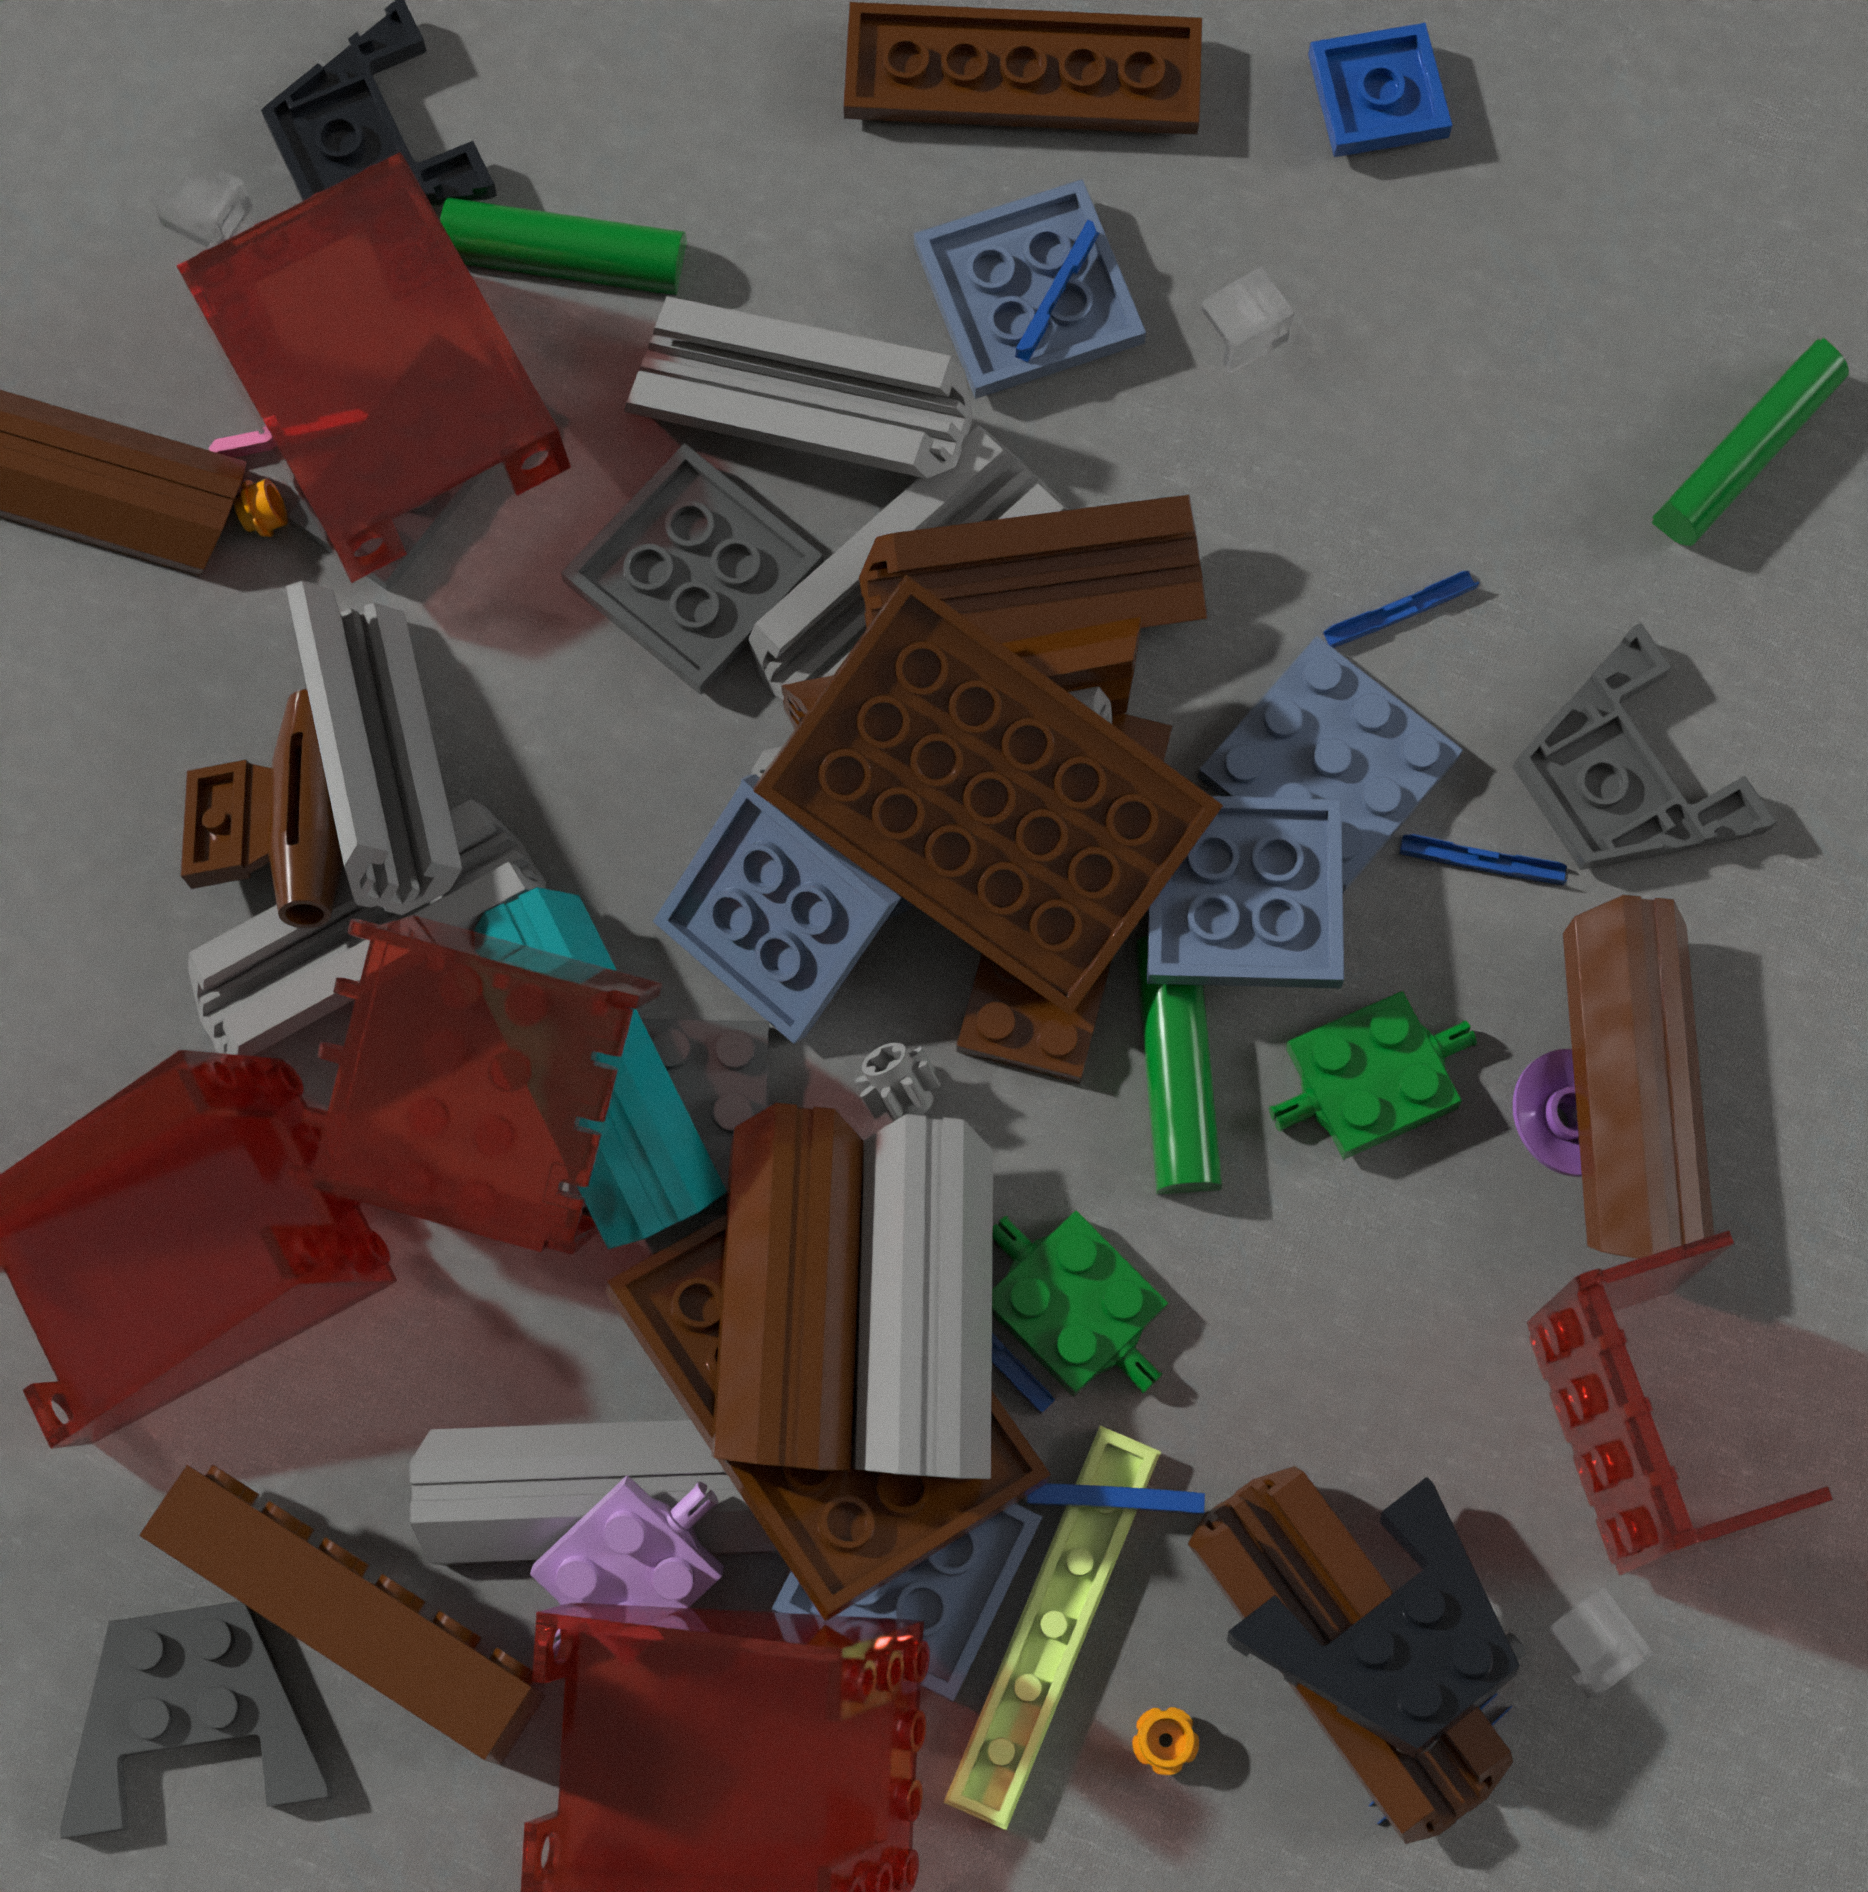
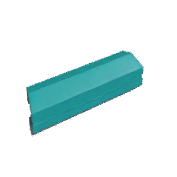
(649, 1152)

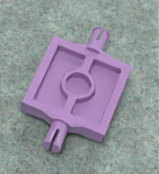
(632, 1553)

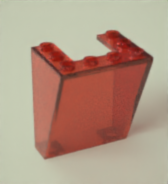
(369, 358)
(172, 1243)
(730, 1751)

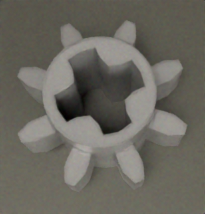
(897, 1081)

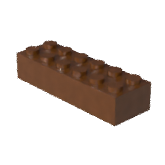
(343, 1616)

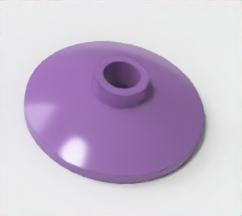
(1538, 1093)

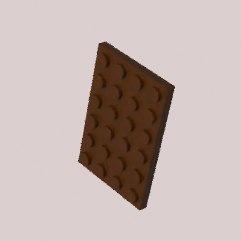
(987, 795)
(832, 1527)

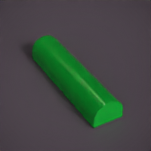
(565, 246)
(1752, 444)
(1178, 1084)

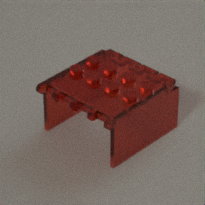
(472, 1082)
(1612, 1421)

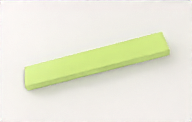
(1049, 1636)

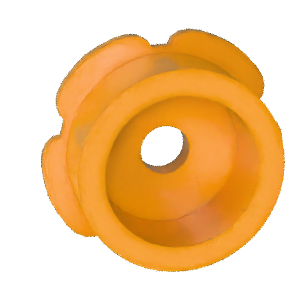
(260, 507)
(1171, 1722)

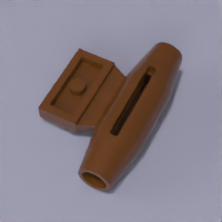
(258, 815)

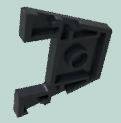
(339, 124)
(1414, 1657)

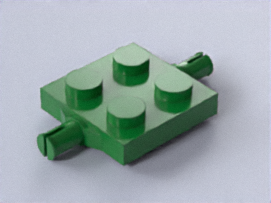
(1373, 1075)
(1075, 1303)

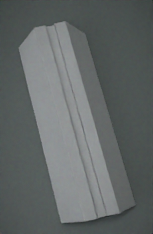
(804, 388)
(824, 615)
(375, 751)
(278, 978)
(924, 1301)
(521, 1488)

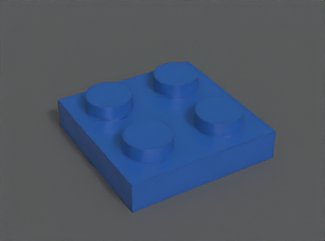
(1380, 90)

